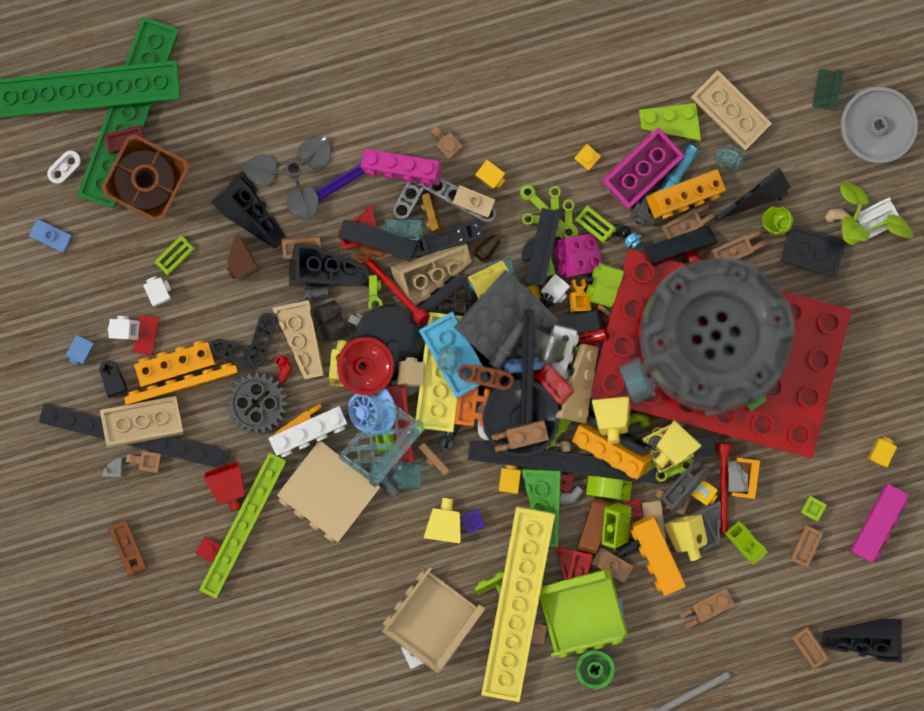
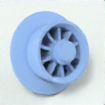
(364, 406)

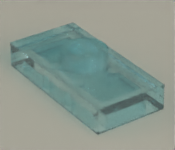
(404, 228)

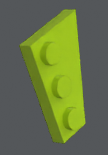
(672, 120)

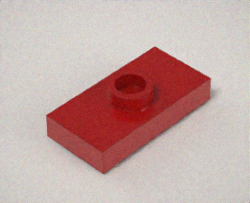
(147, 335)
(555, 383)

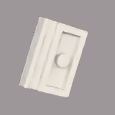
(875, 215)

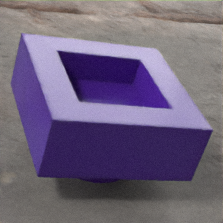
(472, 521)

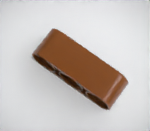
(478, 371)
(593, 526)

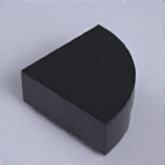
(527, 250)

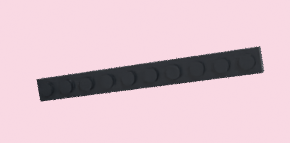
(169, 445)
(555, 461)

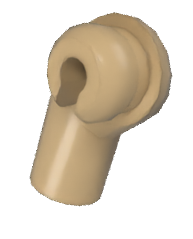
(836, 214)

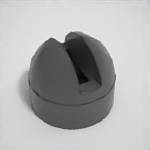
(450, 446)

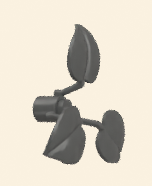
(304, 201)

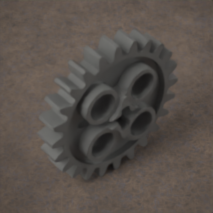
(245, 390)

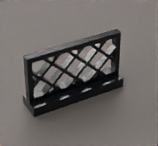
(444, 293)

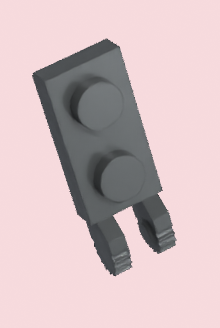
(685, 485)

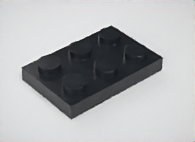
(813, 251)

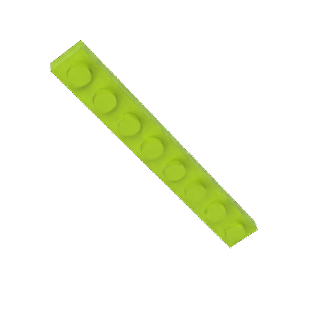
(242, 525)

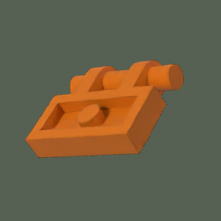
(467, 405)

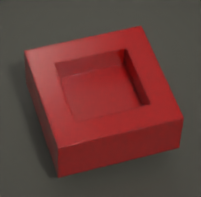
(208, 549)

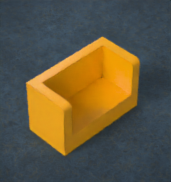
(751, 467)

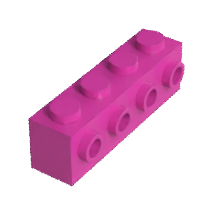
(401, 167)
(878, 523)

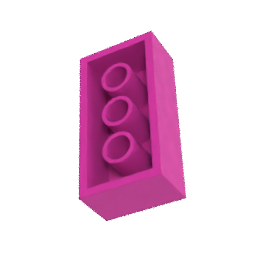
(642, 168)

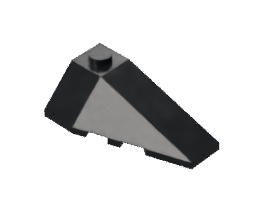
(767, 191)
(242, 206)
(322, 268)
(873, 638)

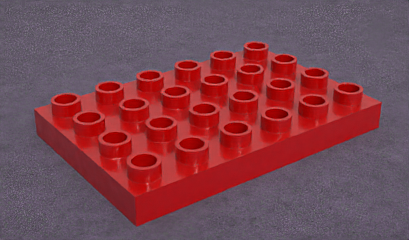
(793, 407)

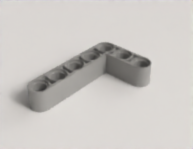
(443, 195)

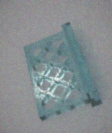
(393, 454)

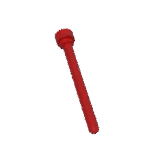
(419, 315)
(724, 450)

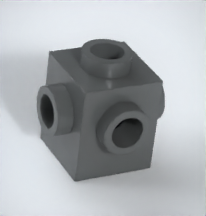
(642, 213)

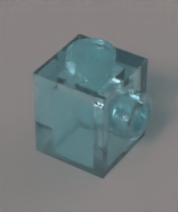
(408, 475)

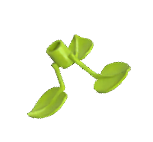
(855, 231)

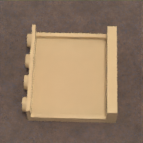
(327, 492)
(431, 620)

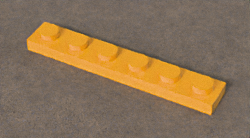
(188, 382)

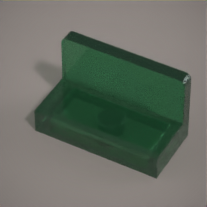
(828, 89)

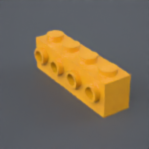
(686, 194)
(174, 364)
(616, 454)
(658, 554)

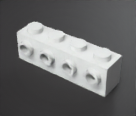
(572, 339)
(309, 430)

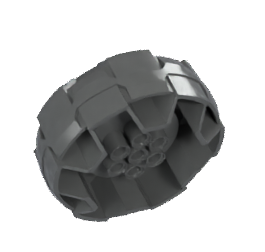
(748, 305)

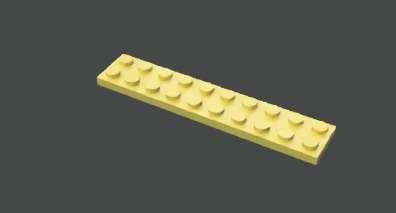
(518, 604)

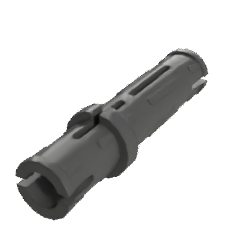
(508, 346)

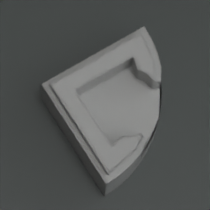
(113, 468)

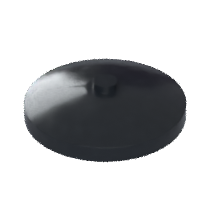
(396, 330)
(503, 413)

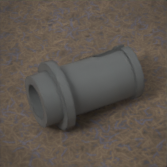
(316, 293)

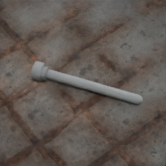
(692, 693)

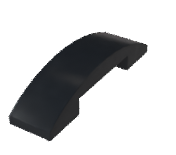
(450, 238)
(377, 239)

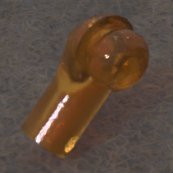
(365, 252)

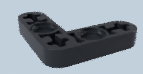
(248, 352)

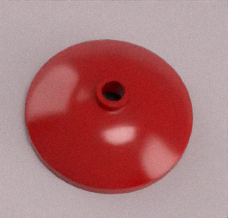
(377, 366)

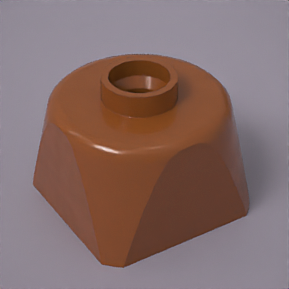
(140, 156)

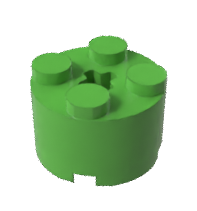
(600, 659)

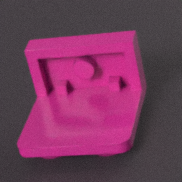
(576, 255)

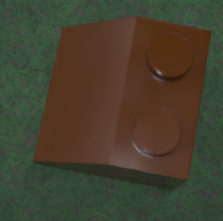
(240, 260)

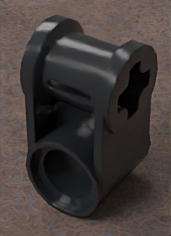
(114, 382)

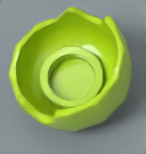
(777, 220)

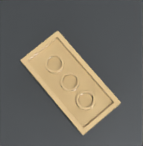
(731, 110)
(141, 422)

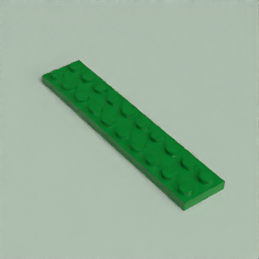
(151, 45)
(89, 89)

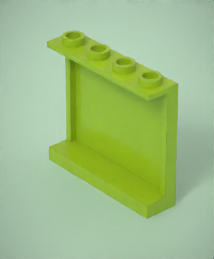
(582, 613)

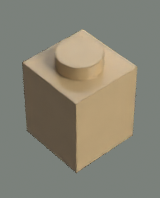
(410, 373)

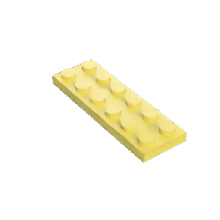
(436, 400)

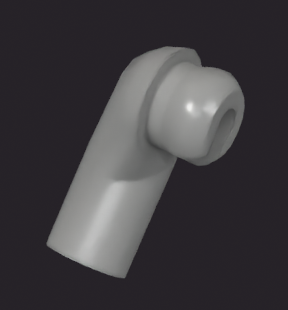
(570, 498)

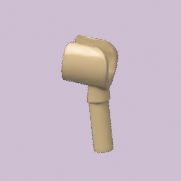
(564, 446)

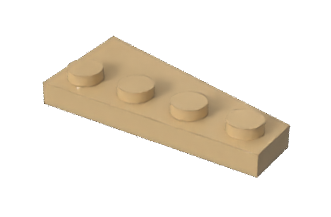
(301, 337)
(577, 405)

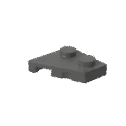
(712, 524)

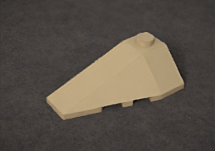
(429, 271)

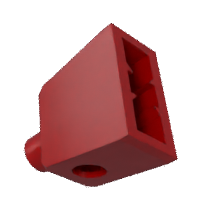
(226, 484)

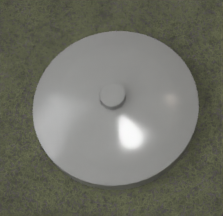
(878, 125)

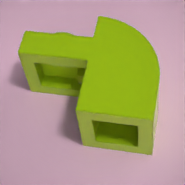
(609, 487)
(746, 543)

